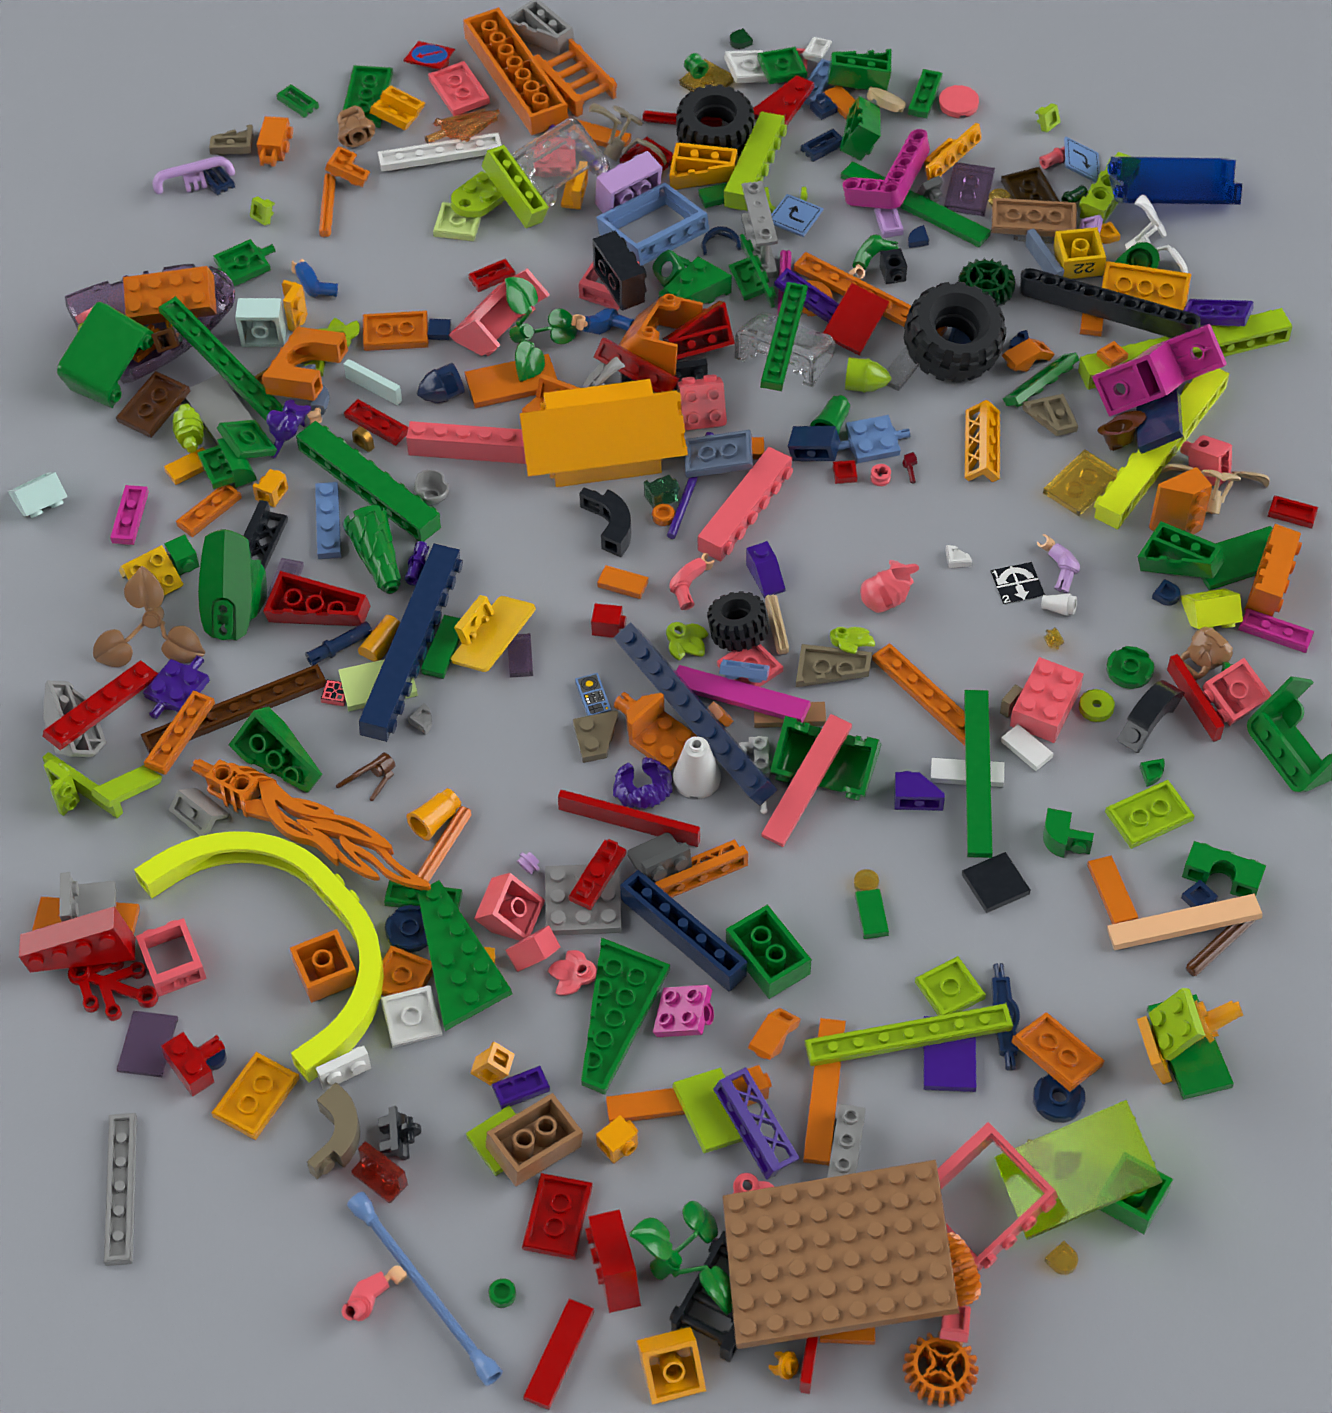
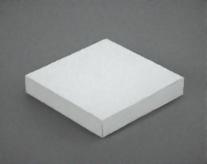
(745, 66)
(411, 1016)

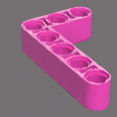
(893, 190)

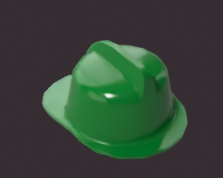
(1140, 254)

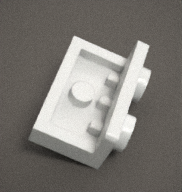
(343, 1067)

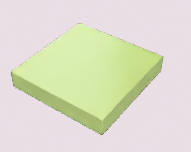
(455, 226)

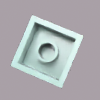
(261, 322)

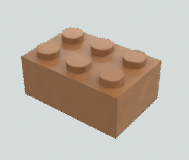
(534, 1139)

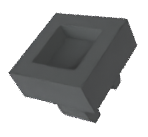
(931, 189)

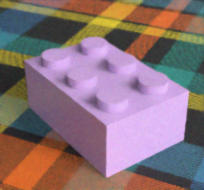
(638, 173)

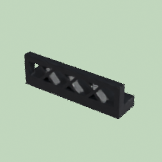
(258, 529)

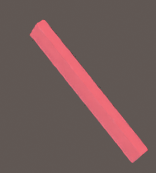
(806, 780)

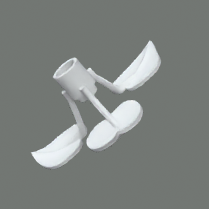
(1146, 205)

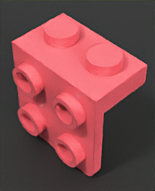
(702, 402)

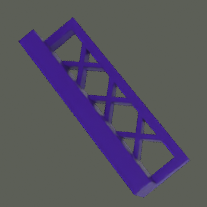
(749, 1129)

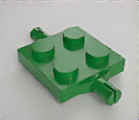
(244, 261)

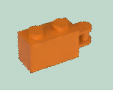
(274, 140)

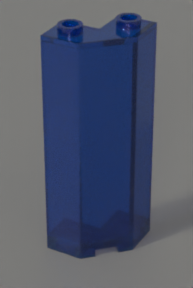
(1174, 180)

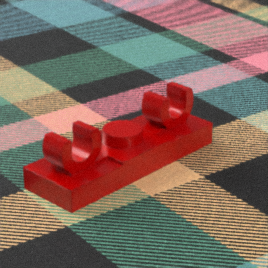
(597, 874)

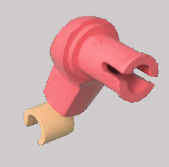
(683, 578)
(367, 1290)

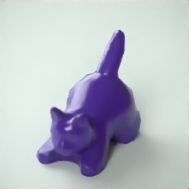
(285, 424)

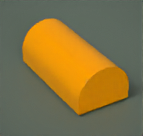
(380, 639)

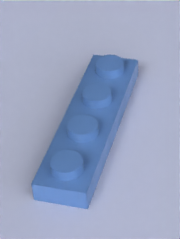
(328, 520)

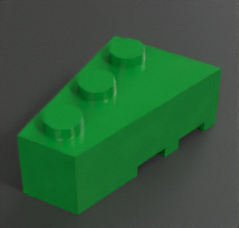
(860, 70)
(861, 129)
(699, 282)
(1180, 553)

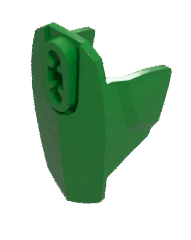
(231, 580)

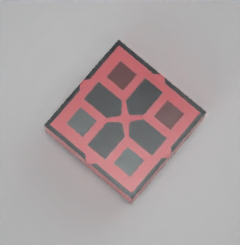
(333, 693)

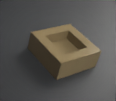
(1010, 700)

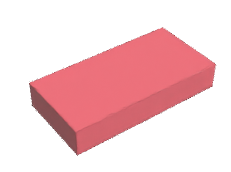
(956, 1326)

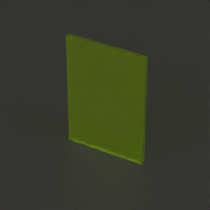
(1085, 1163)

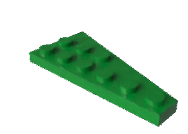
(460, 964)
(621, 999)

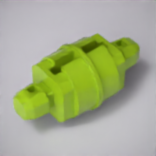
(188, 428)

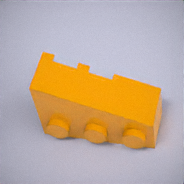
(701, 165)

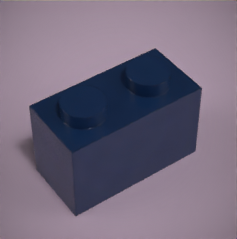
(813, 443)

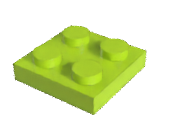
(1176, 1024)

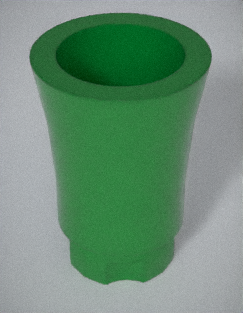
(833, 413)

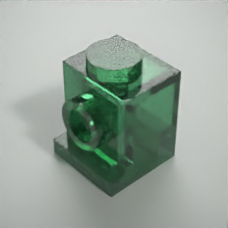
(661, 491)

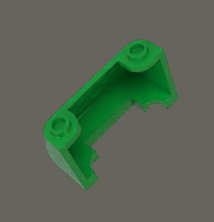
(102, 353)
(848, 772)

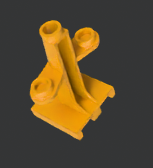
(1210, 1020)

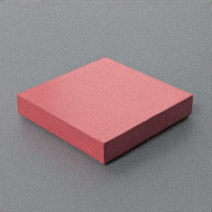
(756, 655)

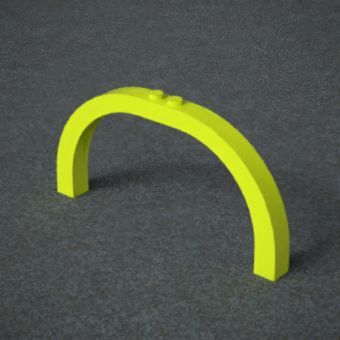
(264, 849)

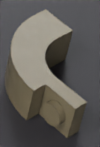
(341, 1111)

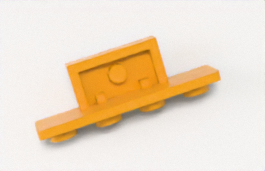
(951, 151)

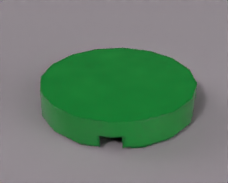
(1130, 667)

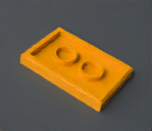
(255, 1095)

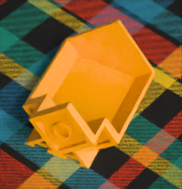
(603, 433)

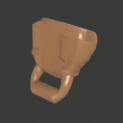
(354, 127)
(1207, 651)

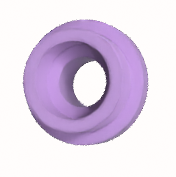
(528, 862)

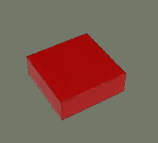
(845, 471)

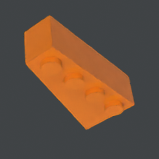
(1274, 570)

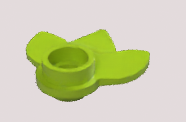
(351, 330)
(851, 638)
(689, 640)

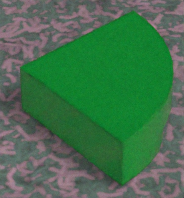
(1152, 771)

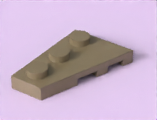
(830, 664)

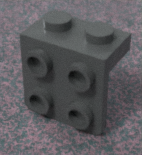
(660, 857)

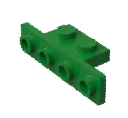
(749, 277)

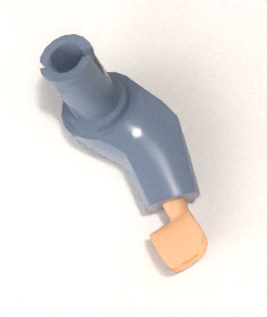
(320, 404)

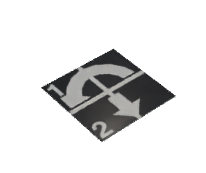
(1017, 583)

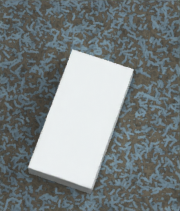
(1027, 747)

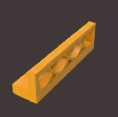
(987, 438)

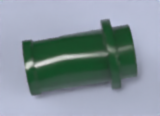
(1074, 195)

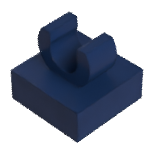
(823, 106)

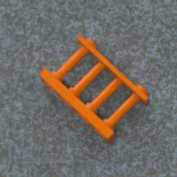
(583, 62)

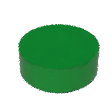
(502, 1293)

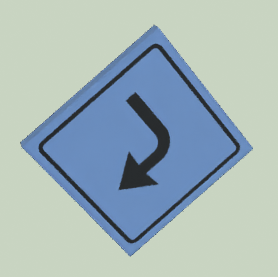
(1081, 159)
(795, 215)

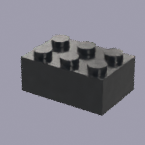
(619, 270)

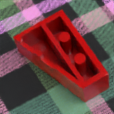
(703, 332)
(614, 1260)

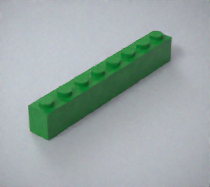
(368, 481)

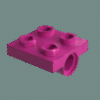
(684, 1011)

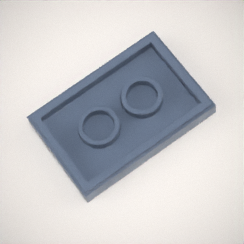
(719, 453)

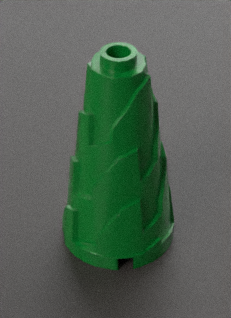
(374, 545)

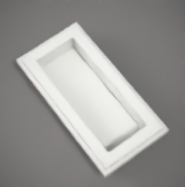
(816, 49)

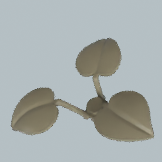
(616, 145)

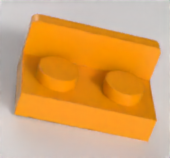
(575, 191)

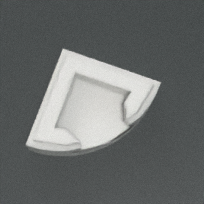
(957, 558)

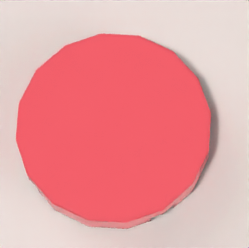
(958, 101)

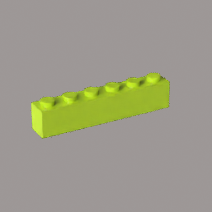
(755, 158)

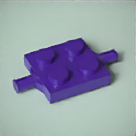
(174, 685)

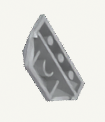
(58, 701)

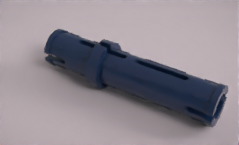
(331, 647)

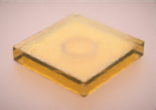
(714, 76)

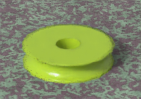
(1096, 714)

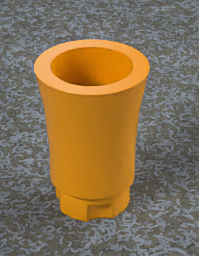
(433, 814)

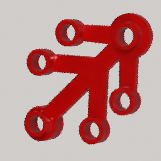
(111, 983)

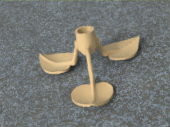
(1216, 498)

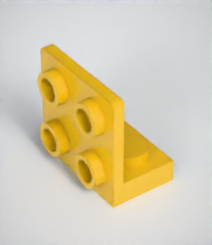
(159, 565)

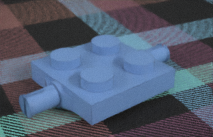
(873, 439)

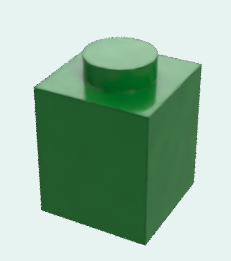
(182, 554)

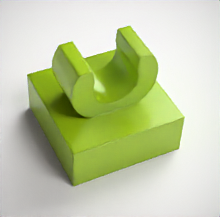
(1048, 117)
(261, 210)

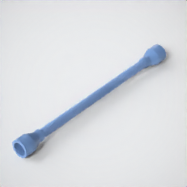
(485, 1367)

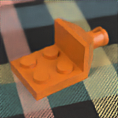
(653, 729)

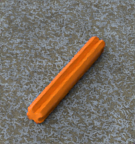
(327, 205)
(444, 843)

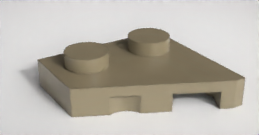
(232, 142)
(1052, 413)
(595, 734)

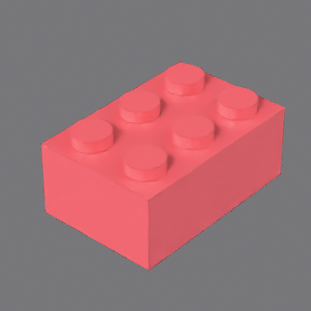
(1047, 699)

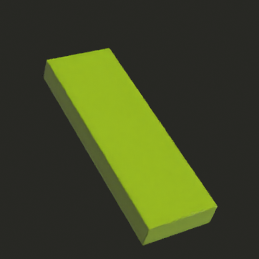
(126, 786)

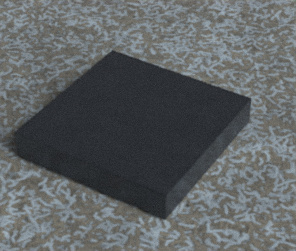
(995, 882)

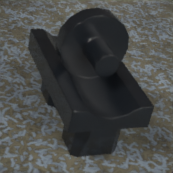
(401, 1131)

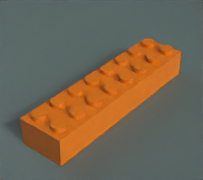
(515, 70)

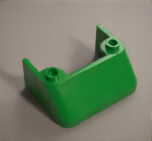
(1283, 744)

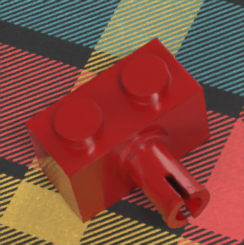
(190, 1061)

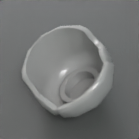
(431, 486)

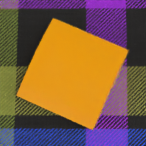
(397, 107)

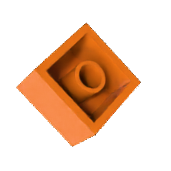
(324, 965)

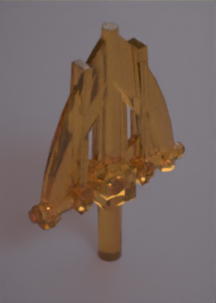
(463, 125)

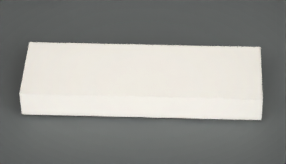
(953, 772)

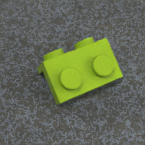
(62, 786)

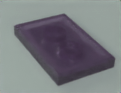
(969, 188)

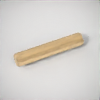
(776, 624)

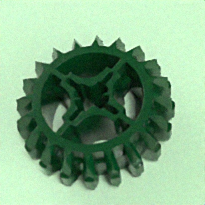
(987, 277)

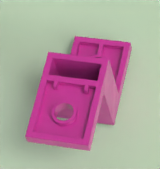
(1159, 370)

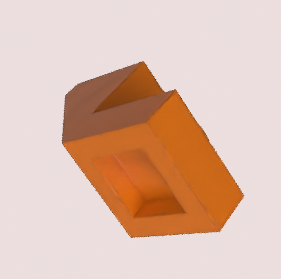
(1024, 354)
(772, 1033)

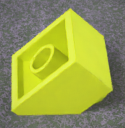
(1213, 608)

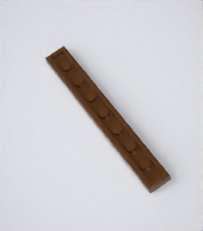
(244, 704)

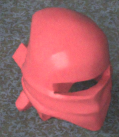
(888, 587)

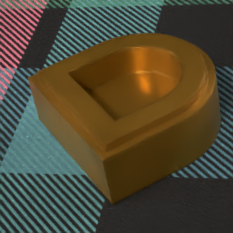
(363, 439)

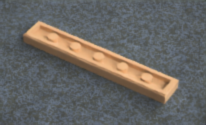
(1184, 922)

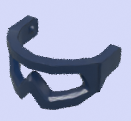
(720, 230)

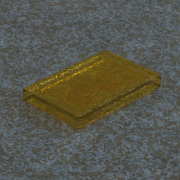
(1081, 482)

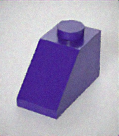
(765, 569)
(916, 792)

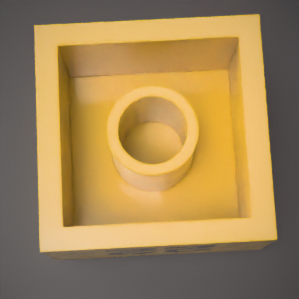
(1080, 252)

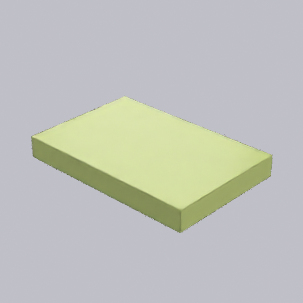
(359, 681)

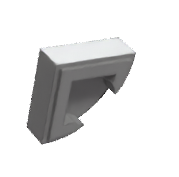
(421, 719)

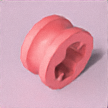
(880, 480)

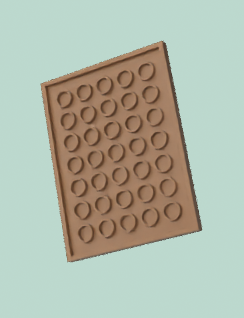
(838, 1254)

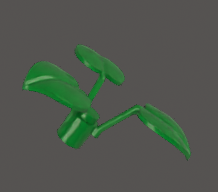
(520, 298)
(656, 1238)

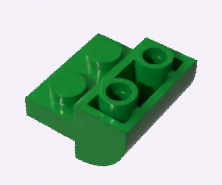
(224, 467)

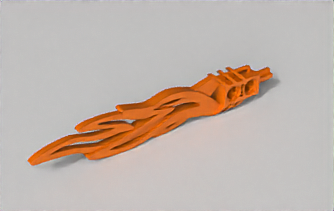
(315, 825)

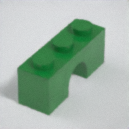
(1207, 860)

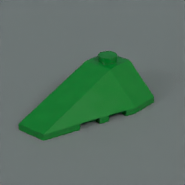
(273, 746)

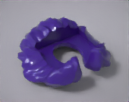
(648, 794)

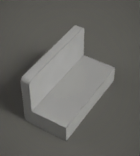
(196, 810)

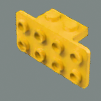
(489, 630)

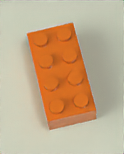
(148, 291)

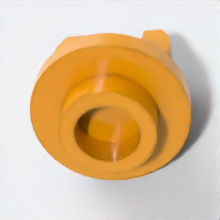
(787, 1365)

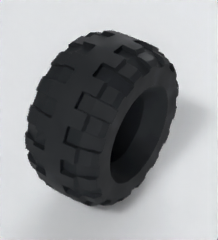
(962, 309)

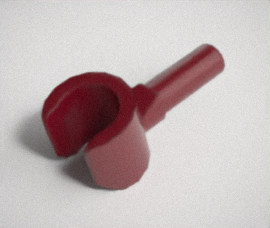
(908, 462)

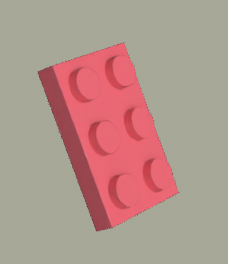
(459, 88)

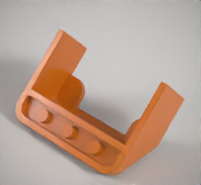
(644, 338)

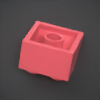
(509, 907)

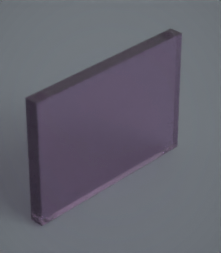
(143, 1043)

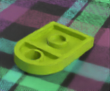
(478, 194)

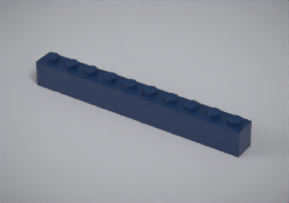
(410, 643)
(695, 714)

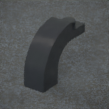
(613, 508)
(1149, 710)

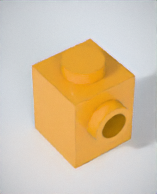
(617, 1139)

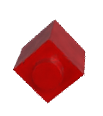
(607, 620)

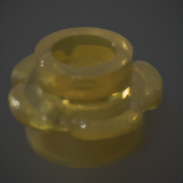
(1053, 638)

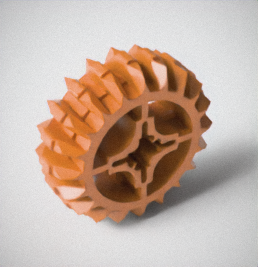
(964, 1271)
(923, 1383)

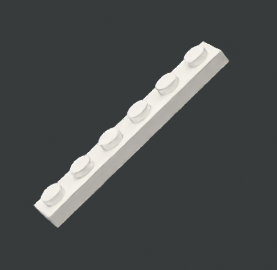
(437, 152)

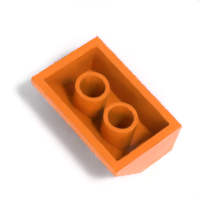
(1182, 501)

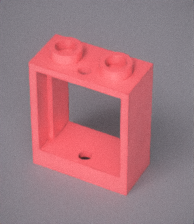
(594, 291)
(176, 977)

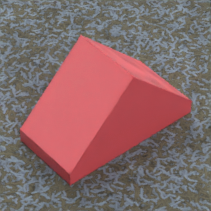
(533, 949)

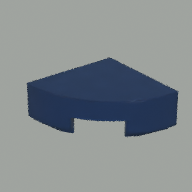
(918, 237)
(1019, 338)

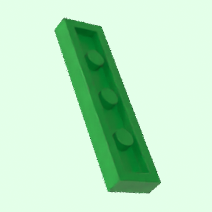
(1038, 381)

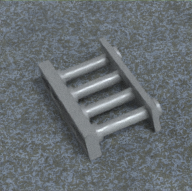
(759, 225)

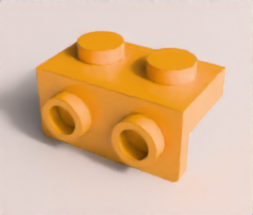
(294, 304)

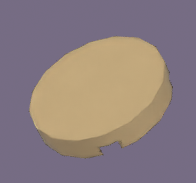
(886, 99)

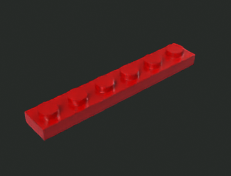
(99, 705)

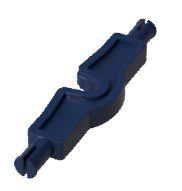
(1002, 995)

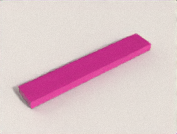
(744, 694)

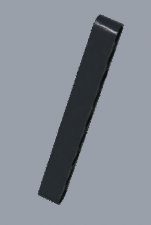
(1107, 304)

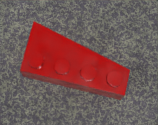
(313, 602)
(78, 942)

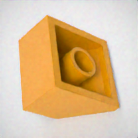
(671, 1365)

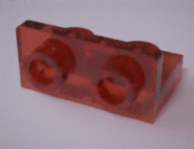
(379, 1173)

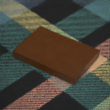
(153, 404)

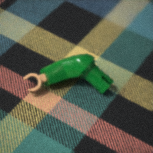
(872, 246)

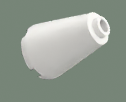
(696, 770)

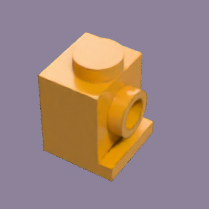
(271, 487)
(492, 1064)

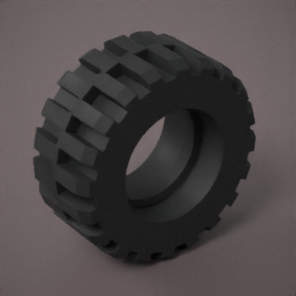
(717, 103)

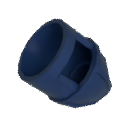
(441, 384)

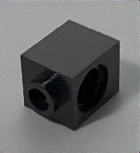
(893, 266)

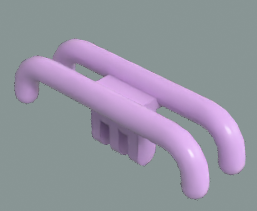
(192, 173)

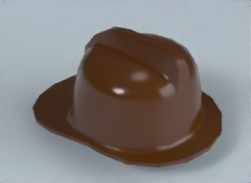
(1121, 429)

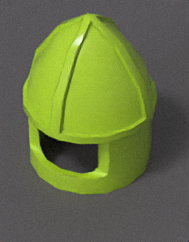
(865, 375)

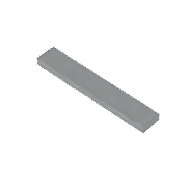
(120, 1189)

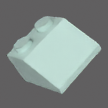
(38, 494)

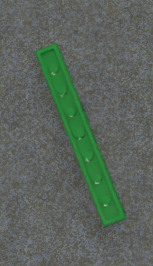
(929, 210)
(784, 337)
(219, 357)
(978, 774)

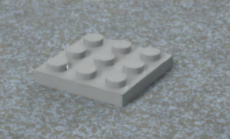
(571, 919)

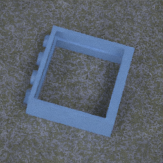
(692, 226)

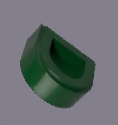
(740, 39)

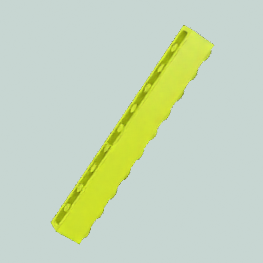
(1144, 469)

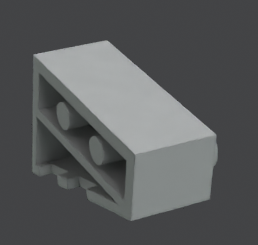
(541, 27)

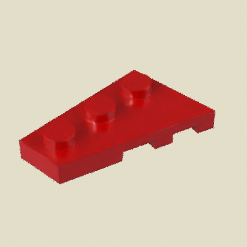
(787, 99)

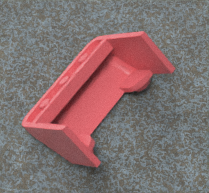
(492, 318)

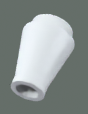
(1061, 603)

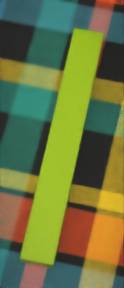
(908, 1035)

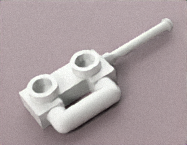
(760, 747)

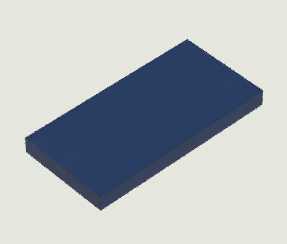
(1162, 422)

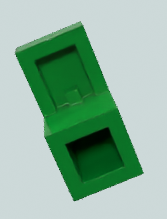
(1060, 838)

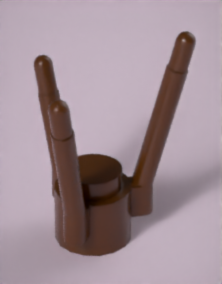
(380, 767)

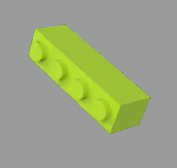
(514, 186)

